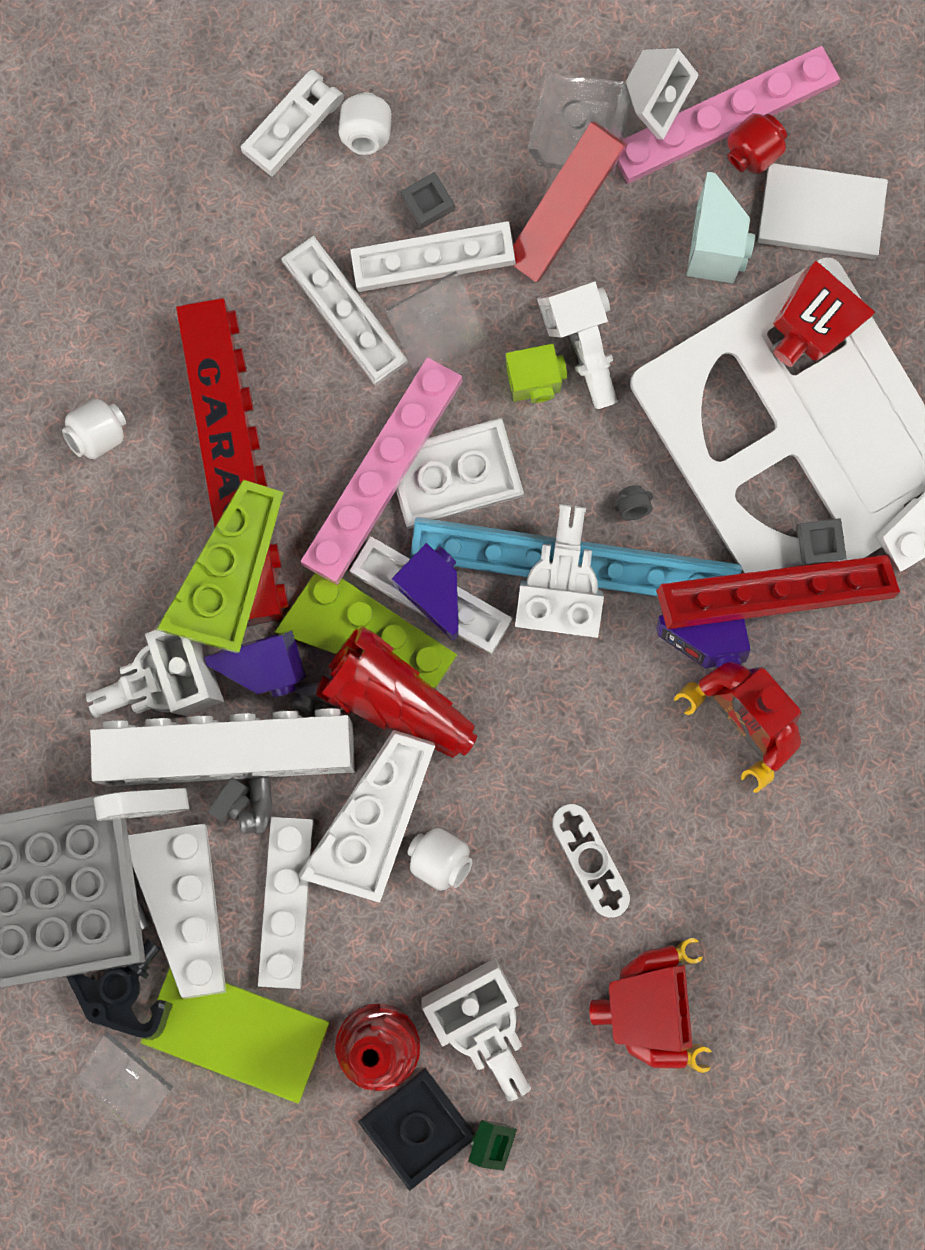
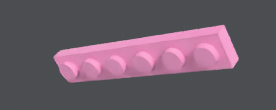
(721, 114)
(381, 471)

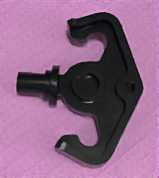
(111, 998)

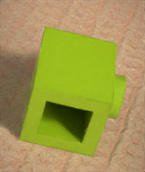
(535, 373)

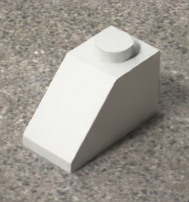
(659, 87)

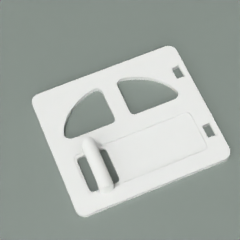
(844, 420)

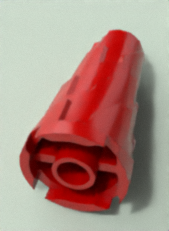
(392, 695)
(388, 1033)

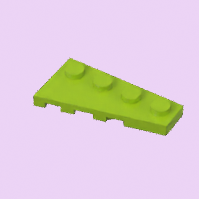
(225, 577)
(331, 612)

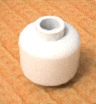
(365, 123)
(94, 429)
(439, 859)

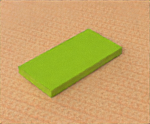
(243, 1037)

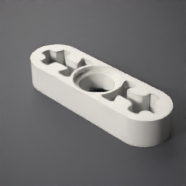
(141, 804)
(613, 884)

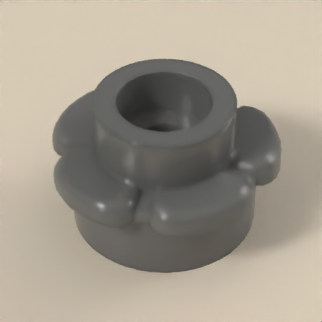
(633, 503)

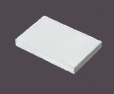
(822, 211)
(460, 474)

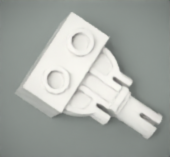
(577, 313)
(561, 592)
(163, 677)
(475, 1017)

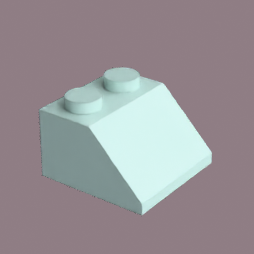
(719, 234)

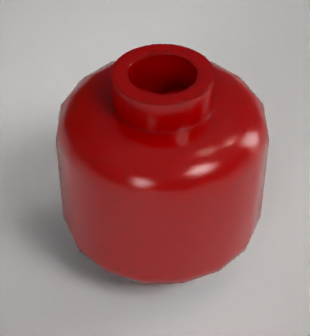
(756, 143)

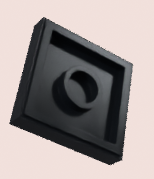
(417, 1129)

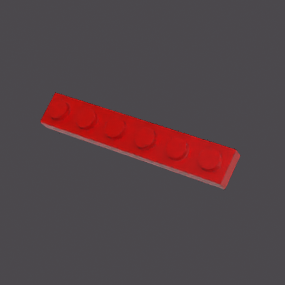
(777, 591)

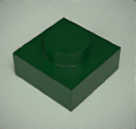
(492, 1145)

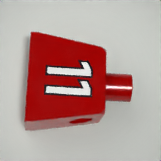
(817, 316)

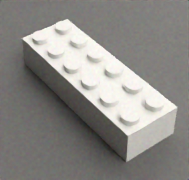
(222, 750)

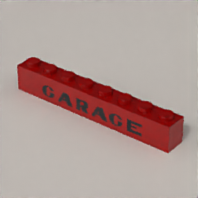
(224, 427)

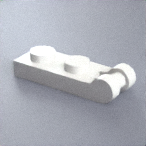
(291, 123)

